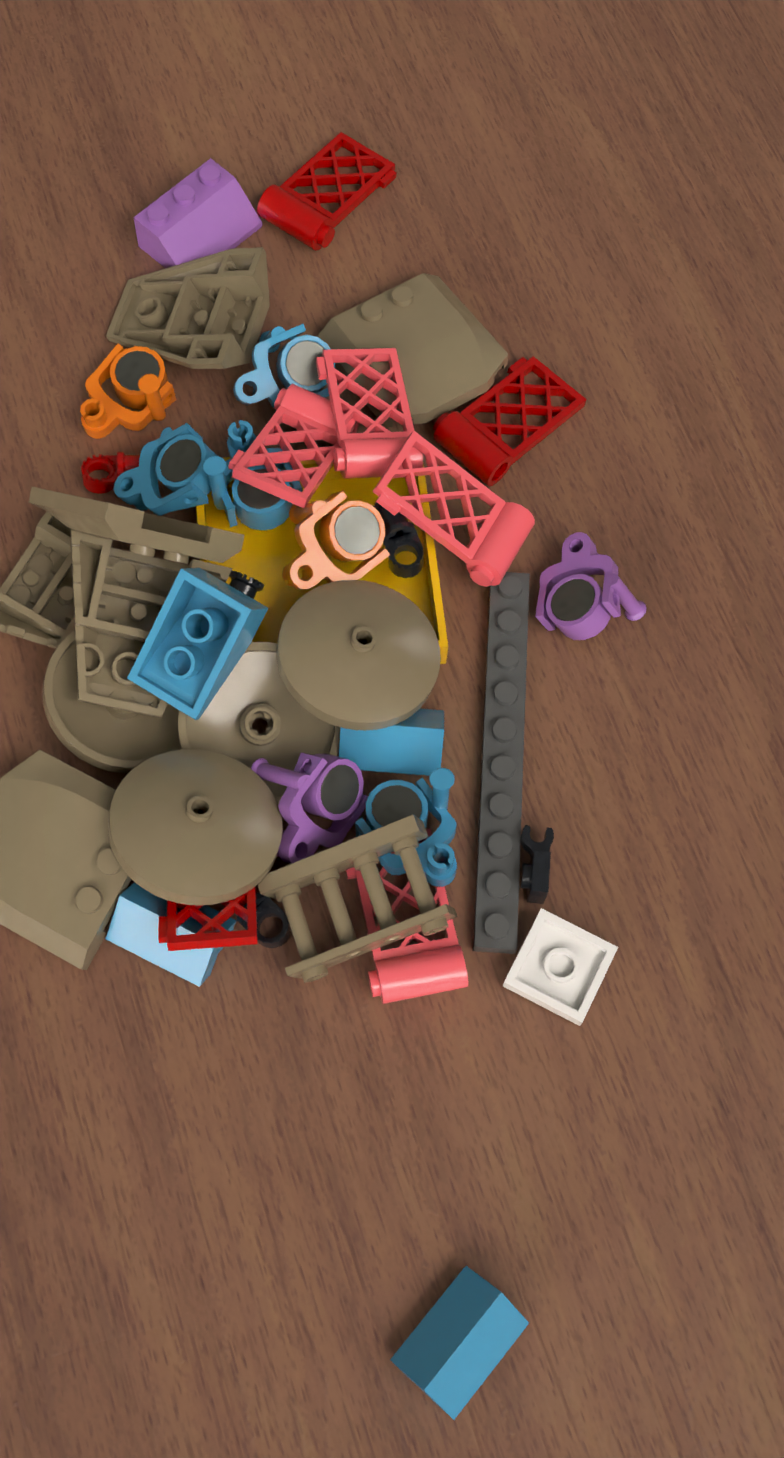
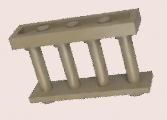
(324, 871)

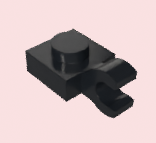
(536, 873)

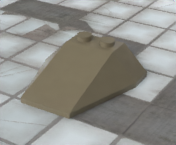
(197, 311)

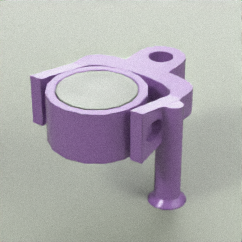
(575, 599)
(320, 786)

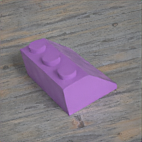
(197, 218)

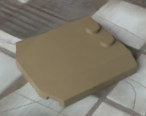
(438, 343)
(142, 530)
(57, 858)

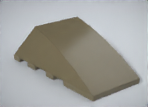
(39, 589)
(113, 612)

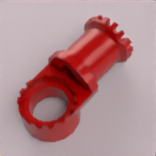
(112, 464)

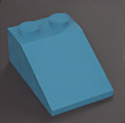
(196, 641)

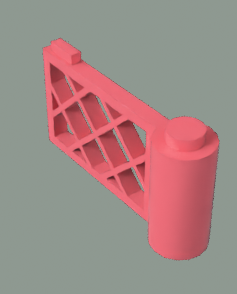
(314, 421)
(374, 450)
(501, 529)
(413, 968)

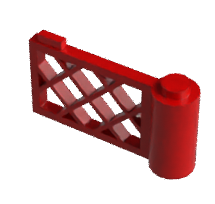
(302, 214)
(481, 444)
(212, 933)

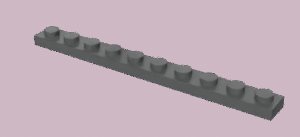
(502, 767)

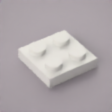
(560, 967)

